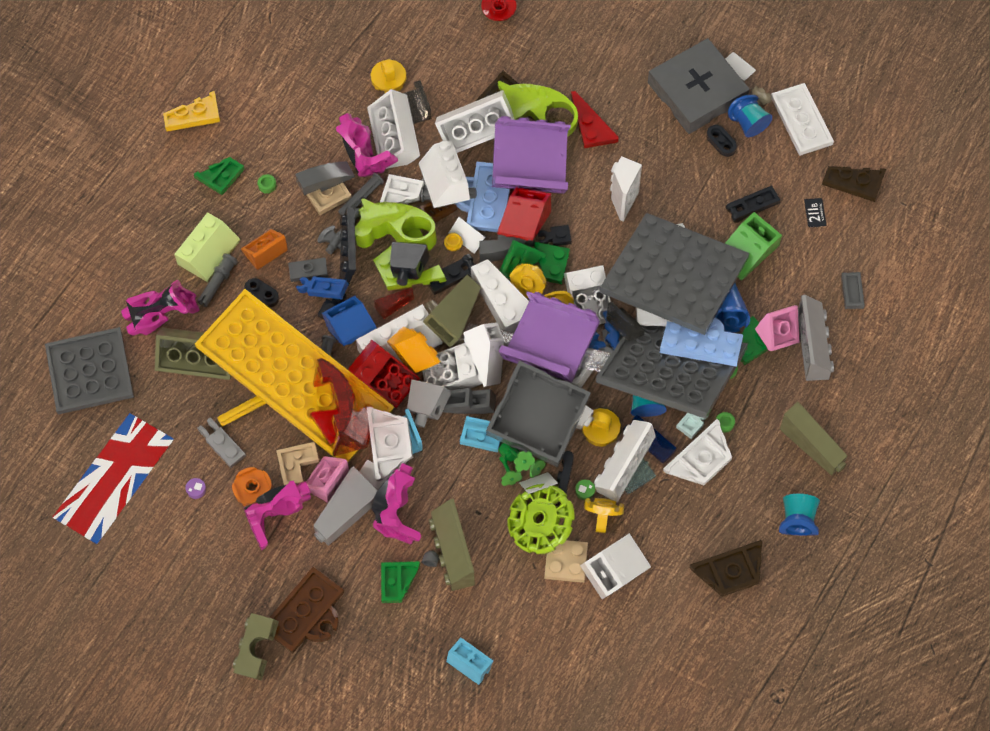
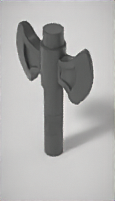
(333, 238)

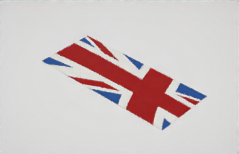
(113, 478)

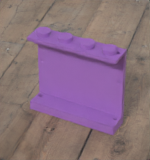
(530, 155)
(552, 336)

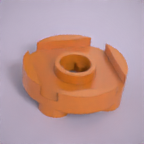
(242, 482)

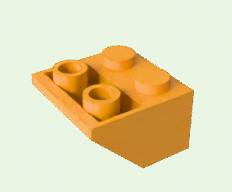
(413, 350)

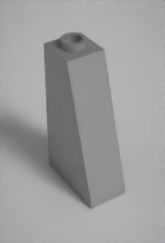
(345, 507)

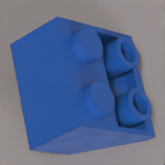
(348, 321)

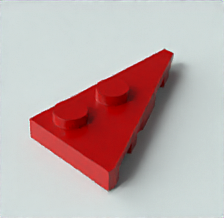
(592, 128)

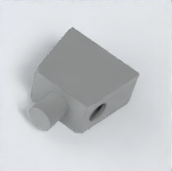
(426, 401)

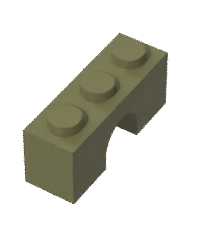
(257, 629)

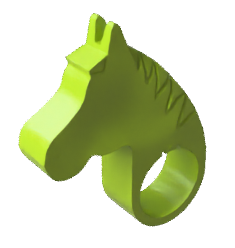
(536, 101)
(393, 219)

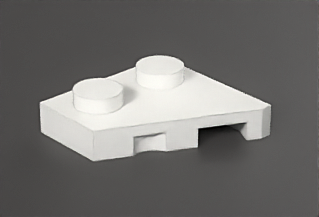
(402, 190)

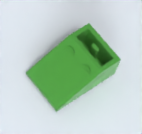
(756, 238)

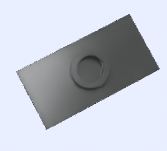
(308, 269)

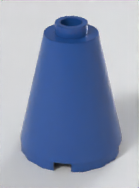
(733, 312)

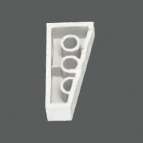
(500, 295)

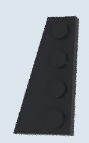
(347, 238)

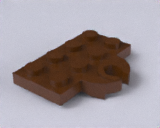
(307, 611)

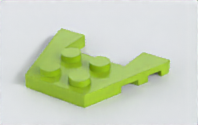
(382, 264)

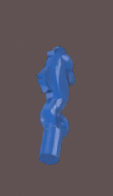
(613, 337)

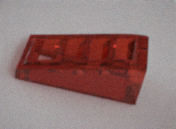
(393, 302)

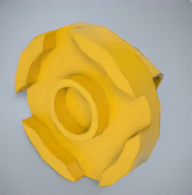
(388, 75)
(528, 278)
(603, 428)
(603, 508)

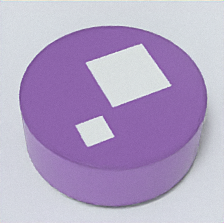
(195, 488)

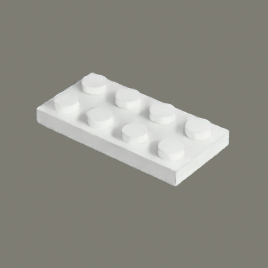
(802, 119)

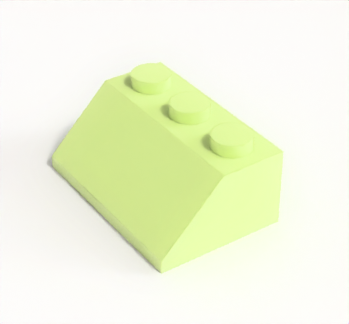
(206, 246)

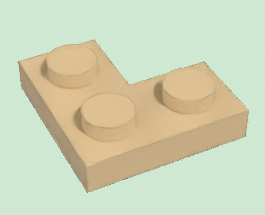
(292, 458)

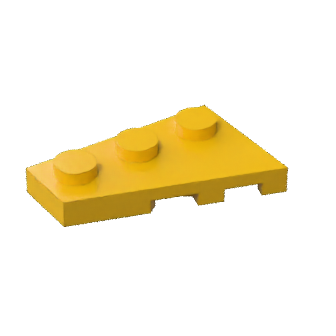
(199, 113)

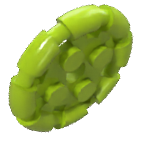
(550, 523)

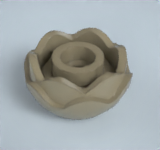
(764, 98)

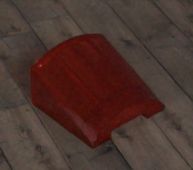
(352, 421)

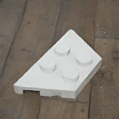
(389, 441)
(702, 457)

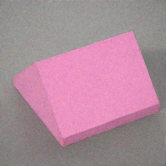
(779, 328)
(327, 477)

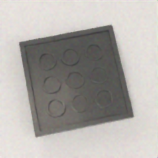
(89, 370)

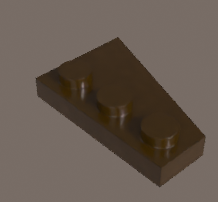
(858, 182)

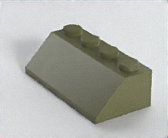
(177, 354)
(452, 545)

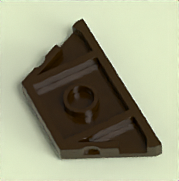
(731, 569)

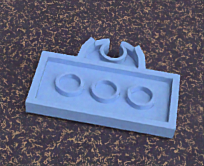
(490, 203)
(713, 347)

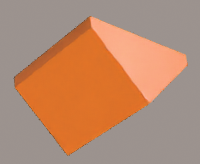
(265, 248)

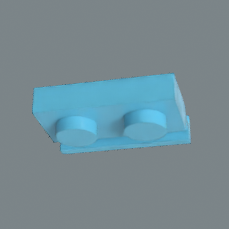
(475, 435)

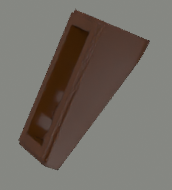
(438, 215)

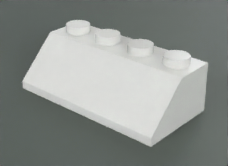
(474, 121)
(394, 127)
(444, 175)
(411, 319)
(625, 460)

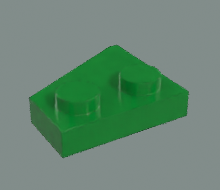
(220, 175)
(520, 254)
(554, 263)
(755, 344)
(396, 580)

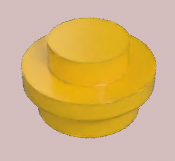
(453, 242)

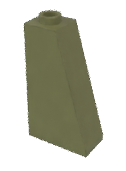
(452, 313)
(813, 439)

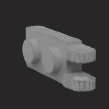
(222, 444)

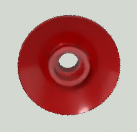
(491, 11)

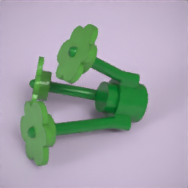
(522, 460)

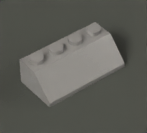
(814, 339)

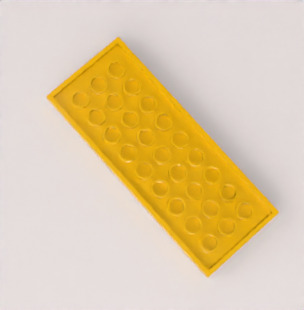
(277, 364)

